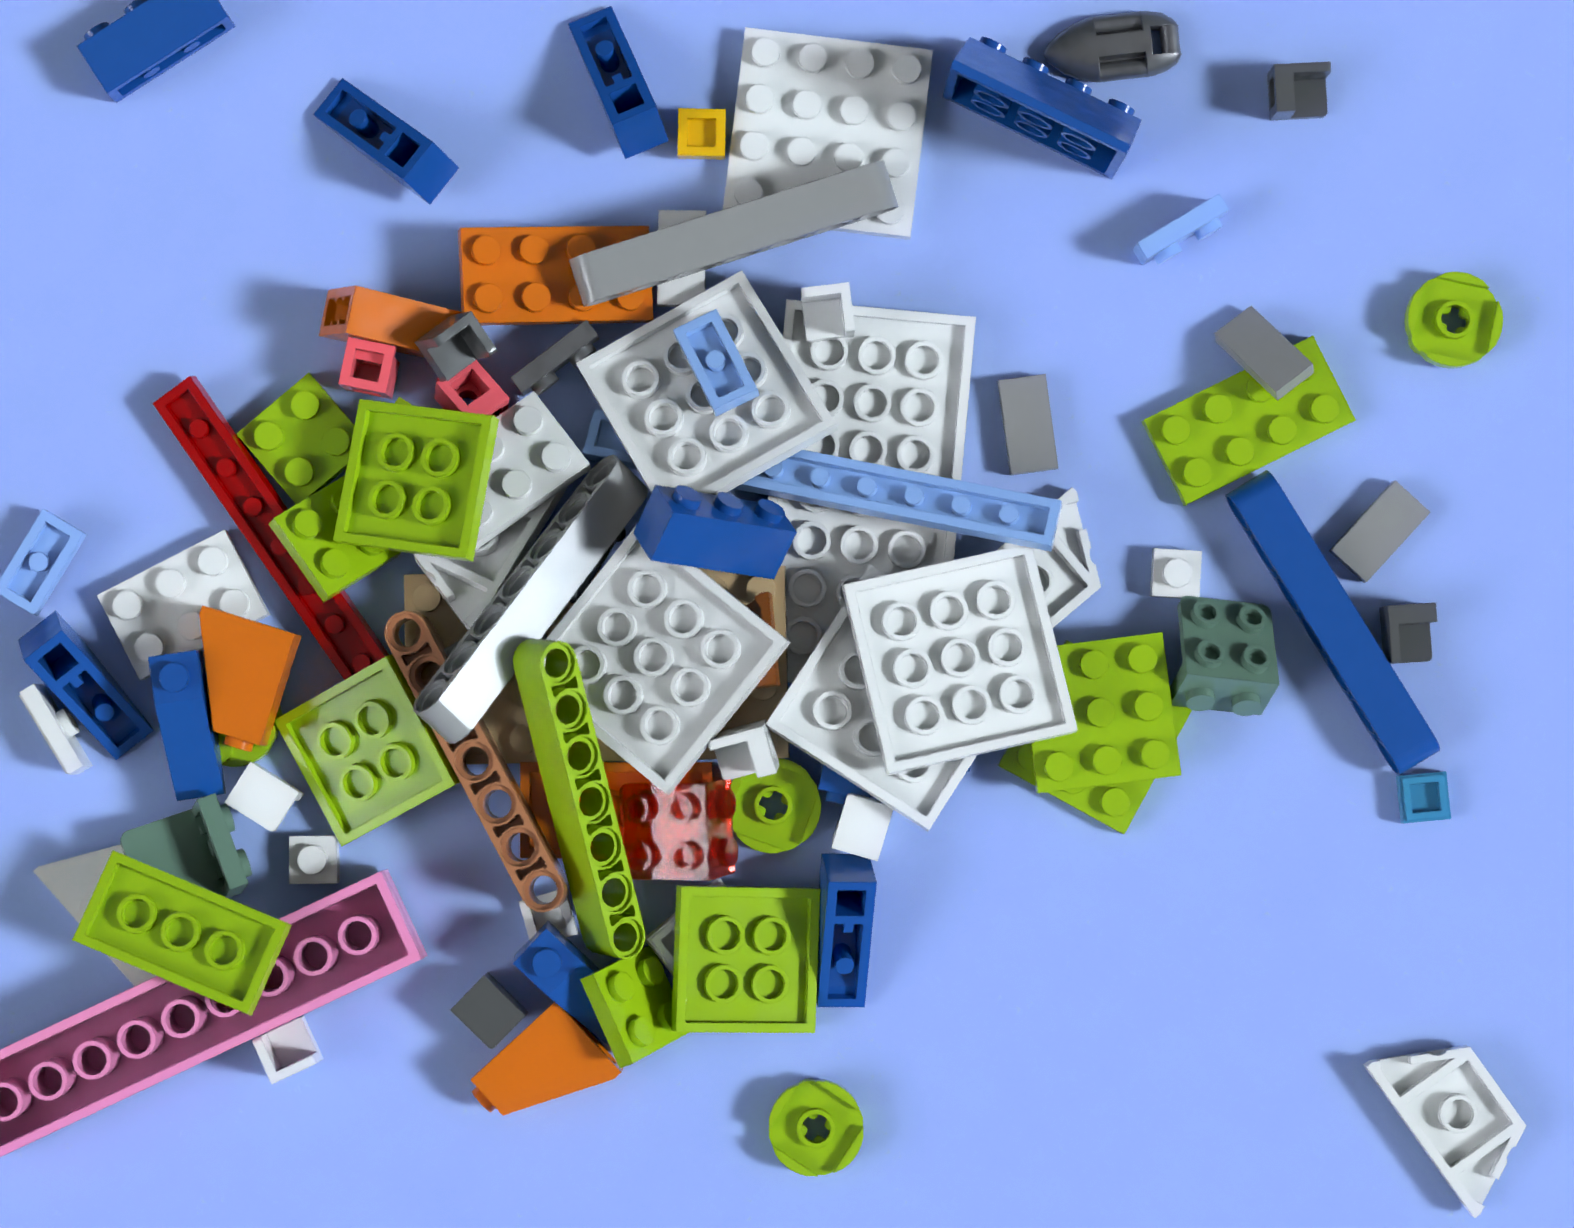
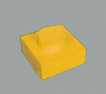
(701, 133)

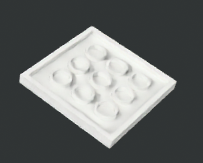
(823, 109)
(666, 417)
(664, 659)
(959, 659)
(833, 722)

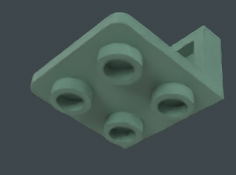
(1225, 656)
(193, 847)

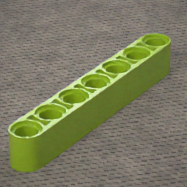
(610, 918)

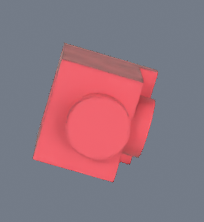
(369, 368)
(472, 383)

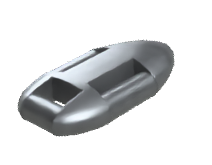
(1115, 47)

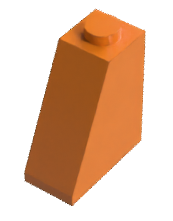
(379, 318)
(245, 675)
(544, 1063)

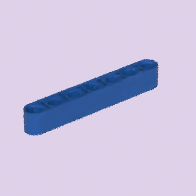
(1332, 622)

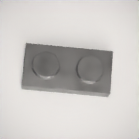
(572, 348)

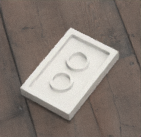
(528, 465)
(162, 605)

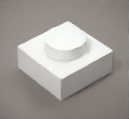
(1175, 573)
(314, 859)

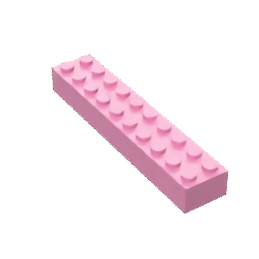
(168, 1028)

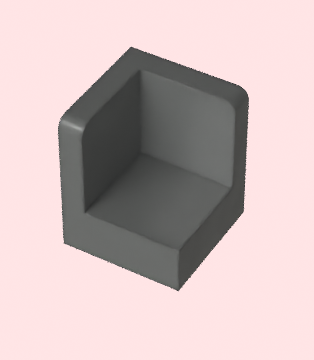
(1298, 90)
(455, 345)
(1407, 632)
(489, 1011)

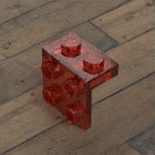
(681, 832)

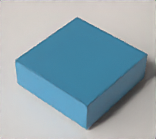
(1423, 797)

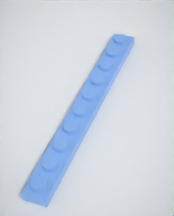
(885, 493)

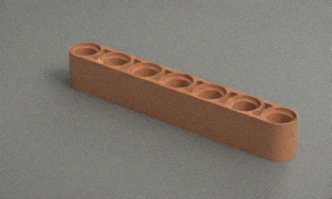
(480, 787)

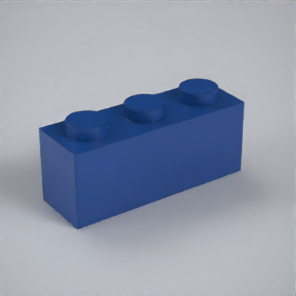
(150, 41)
(714, 531)

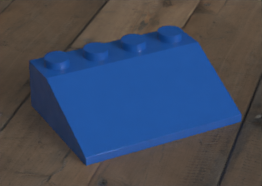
(1040, 106)

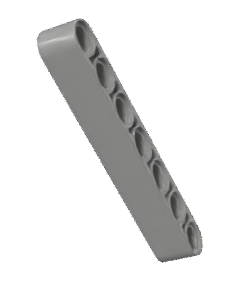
(733, 233)
(530, 598)

